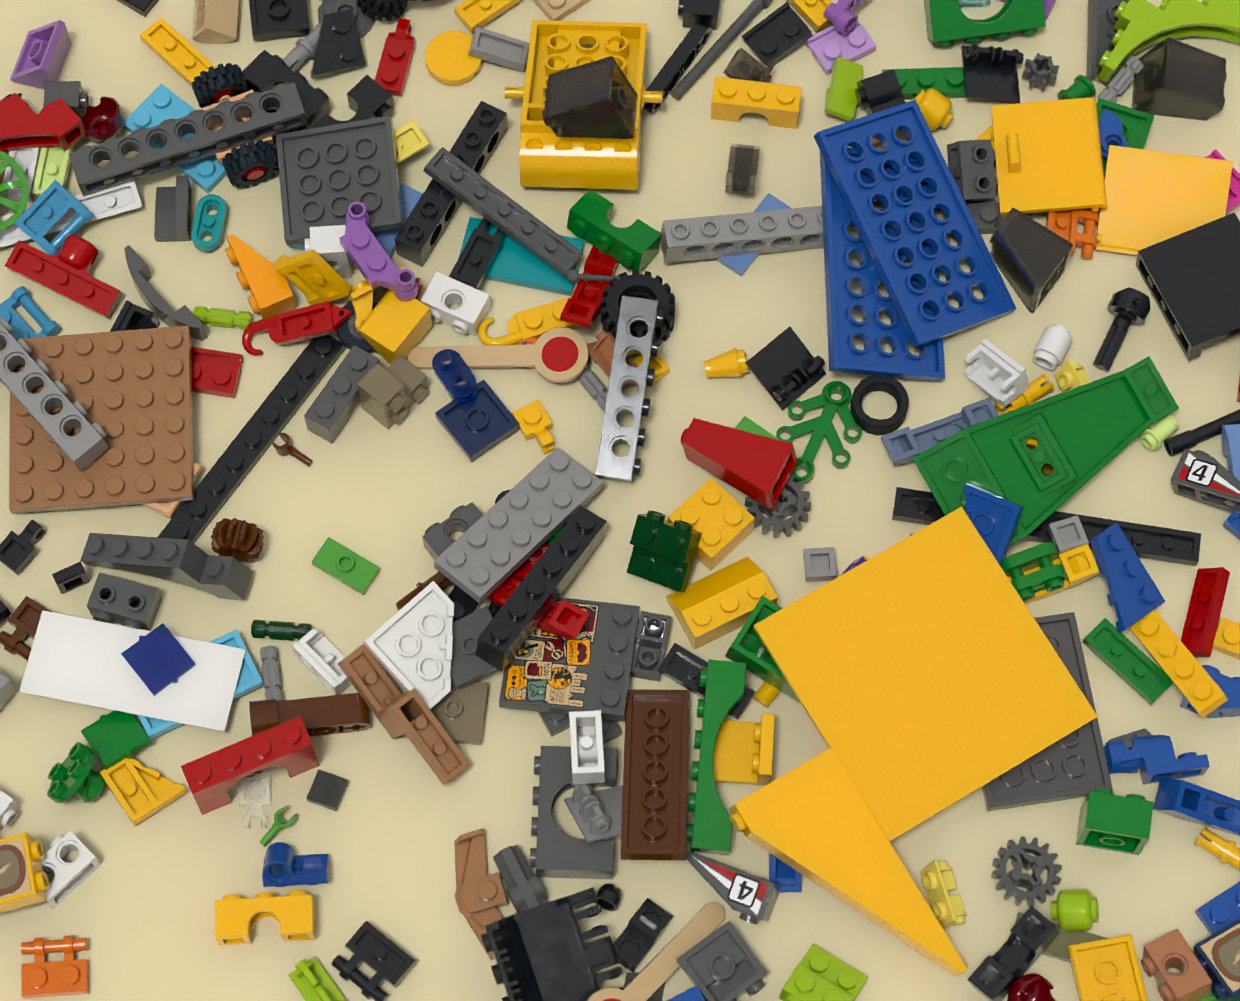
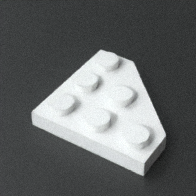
(418, 644)

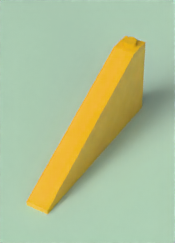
(831, 837)

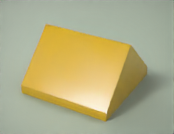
(396, 326)

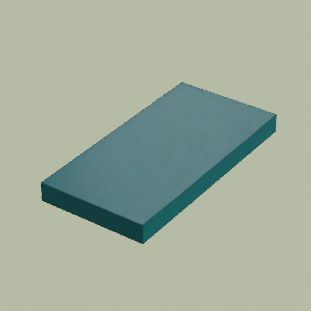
(522, 268)

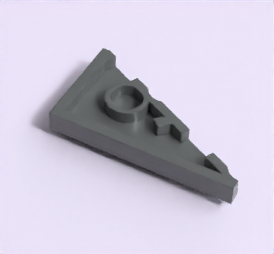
(1100, 32)

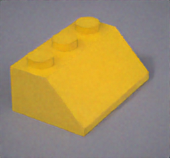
(720, 601)

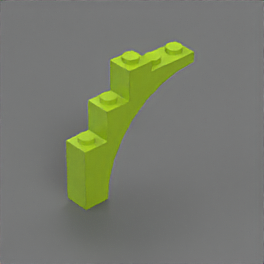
(1144, 24)

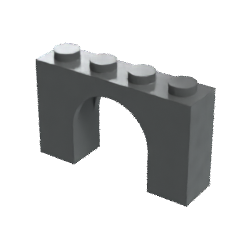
(556, 852)

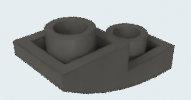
(650, 645)

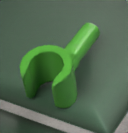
(280, 822)

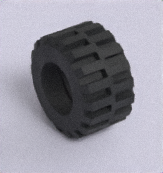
(641, 287)

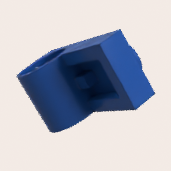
(285, 868)

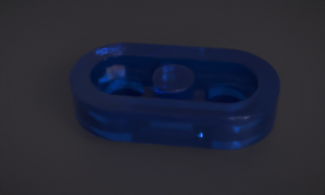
(454, 373)

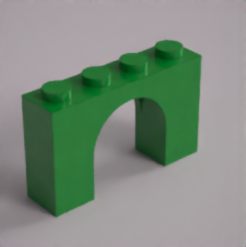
(948, 22)

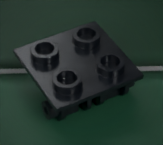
(991, 73)
(786, 368)

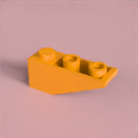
(267, 287)

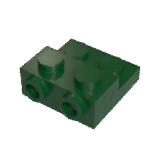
(663, 550)

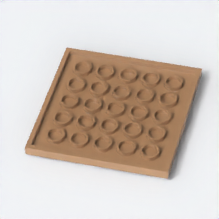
(141, 398)

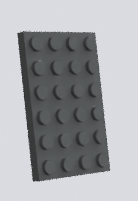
(1071, 764)

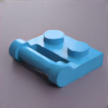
(47, 211)
(20, 297)

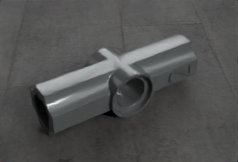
(522, 887)

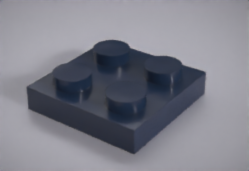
(477, 423)

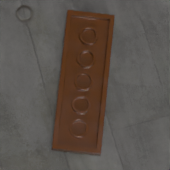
(655, 775)

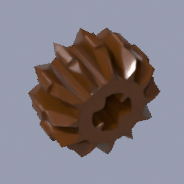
(237, 539)

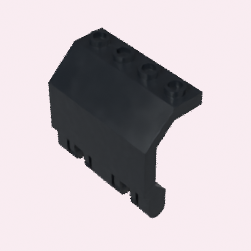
(544, 952)

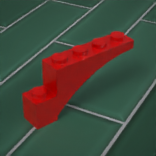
(23, 128)

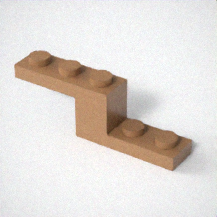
(403, 714)

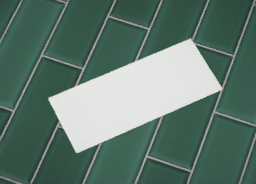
(84, 665)

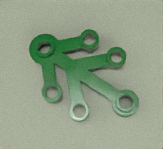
(822, 427)

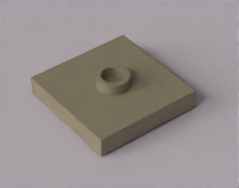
(463, 712)

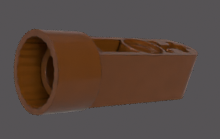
(319, 714)

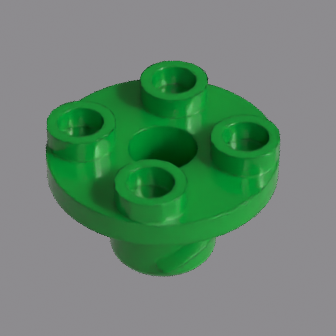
(75, 776)

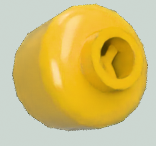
(934, 108)

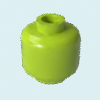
(1075, 910)

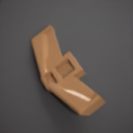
(476, 892)

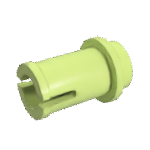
(1153, 437)

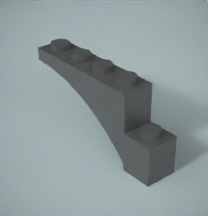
(169, 560)

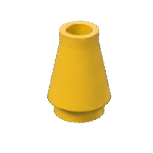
(727, 364)

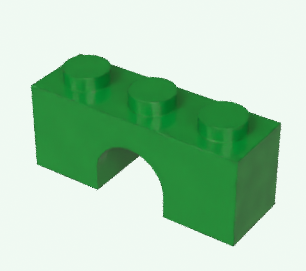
(630, 245)

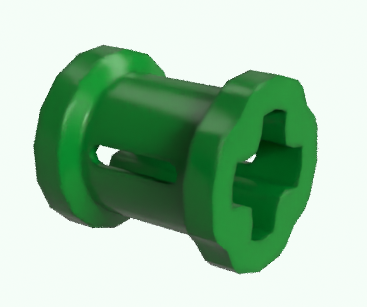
(1080, 88)

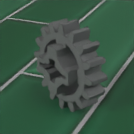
(791, 505)
(1032, 883)

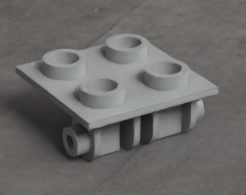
(596, 812)

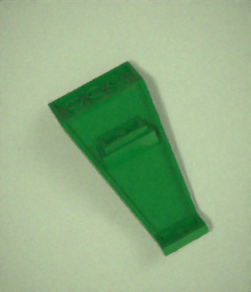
(1074, 434)

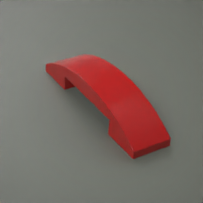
(586, 299)
(562, 618)

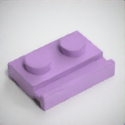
(831, 43)

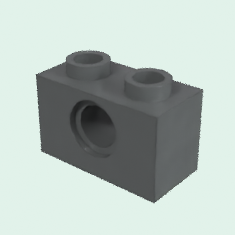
(460, 520)

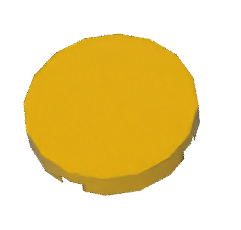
(449, 58)

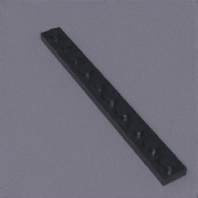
(254, 439)
(1146, 540)

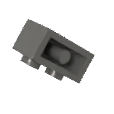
(973, 169)
(123, 602)

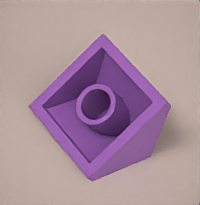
(42, 55)

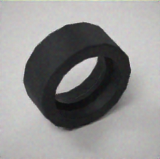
(884, 384)

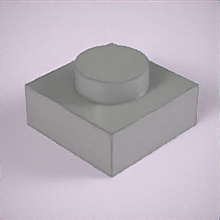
(1067, 534)
(819, 564)

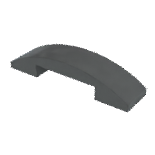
(183, 317)

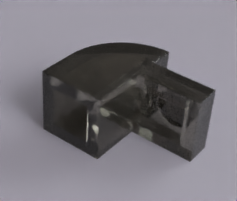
(742, 169)

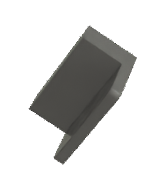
(173, 211)

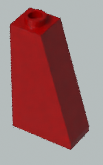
(741, 459)

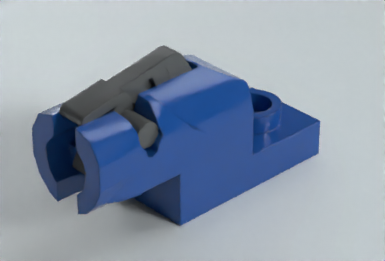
(1153, 757)

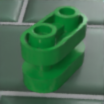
(1049, 578)

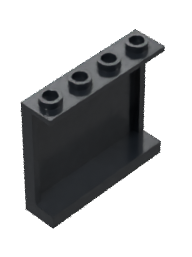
(1197, 282)

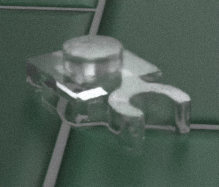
(254, 793)

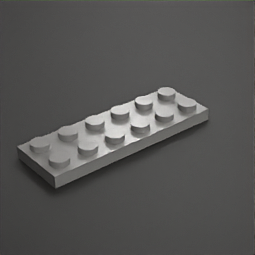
(518, 525)

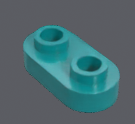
(207, 224)

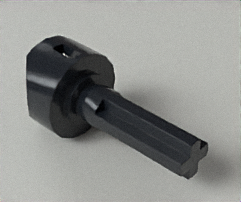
(1127, 311)

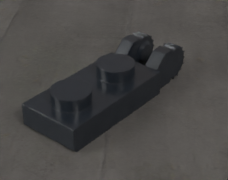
(477, 255)

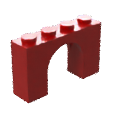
(215, 773)

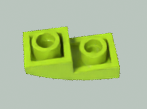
(840, 95)

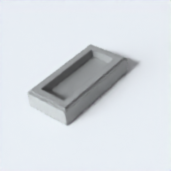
(499, 49)

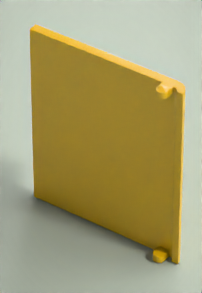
(1048, 156)
(1158, 197)

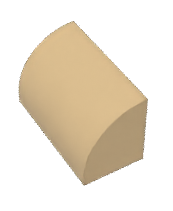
(215, 21)

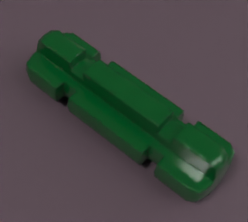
(279, 630)

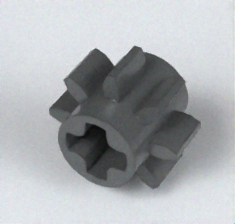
(1040, 72)

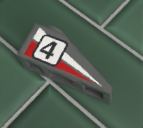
(1206, 480)
(739, 889)

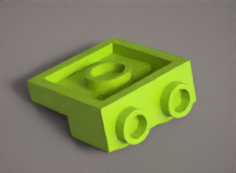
(822, 978)

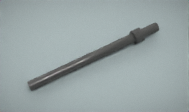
(718, 47)

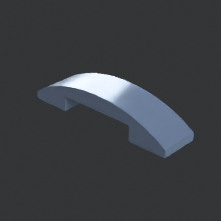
(908, 443)

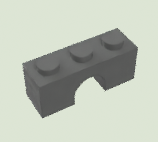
(331, 407)

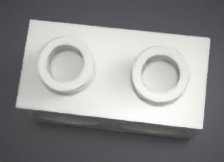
(67, 875)

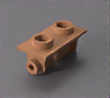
(602, 353)

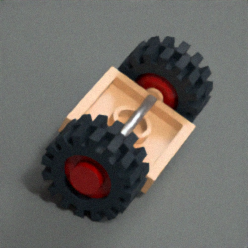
(248, 162)

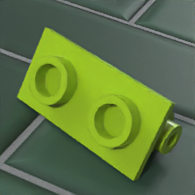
(314, 982)

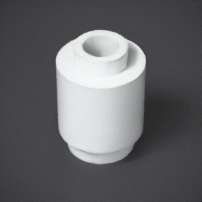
(1052, 346)

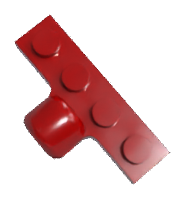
(66, 273)

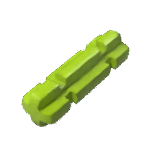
(223, 317)

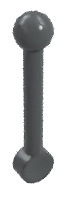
(572, 276)

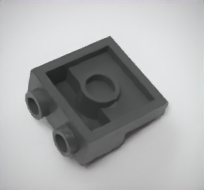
(723, 966)

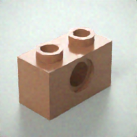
(1174, 952)

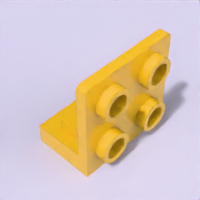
(744, 752)

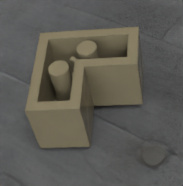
(392, 391)

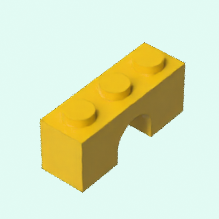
(774, 101)
(237, 916)

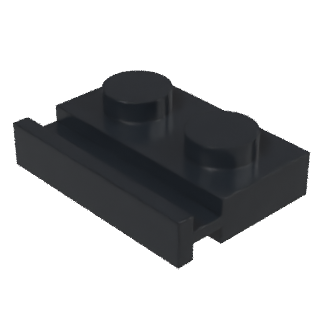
(777, 35)

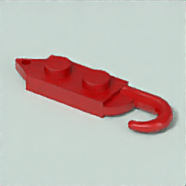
(297, 325)

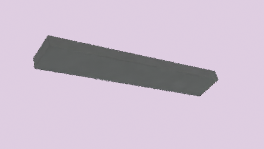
(503, 212)

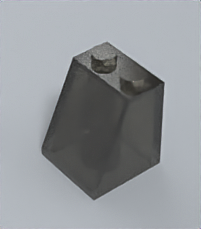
(1180, 82)
(591, 102)
(1028, 256)

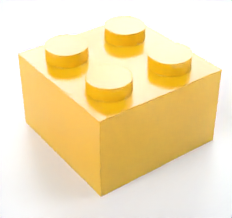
(718, 518)

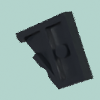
(337, 45)

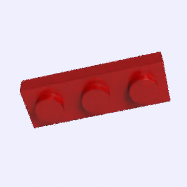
(1204, 610)

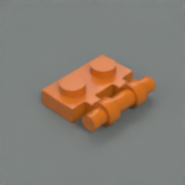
(1065, 225)
(55, 977)

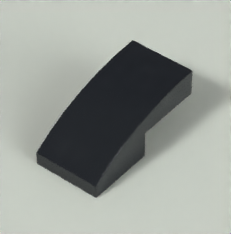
(641, 934)

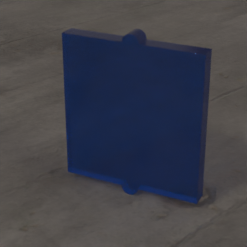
(158, 659)

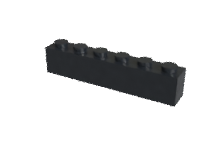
(540, 588)

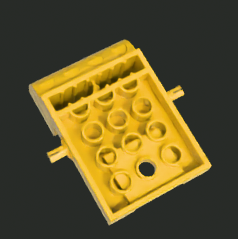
(571, 160)

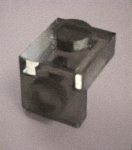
(746, 67)

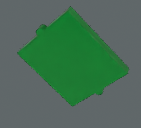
(115, 737)

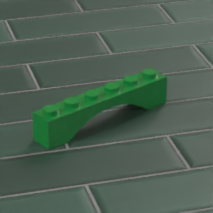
(711, 821)

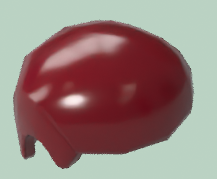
(103, 120)
(1030, 988)

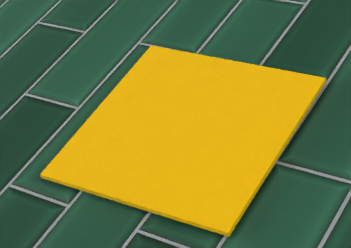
(925, 673)

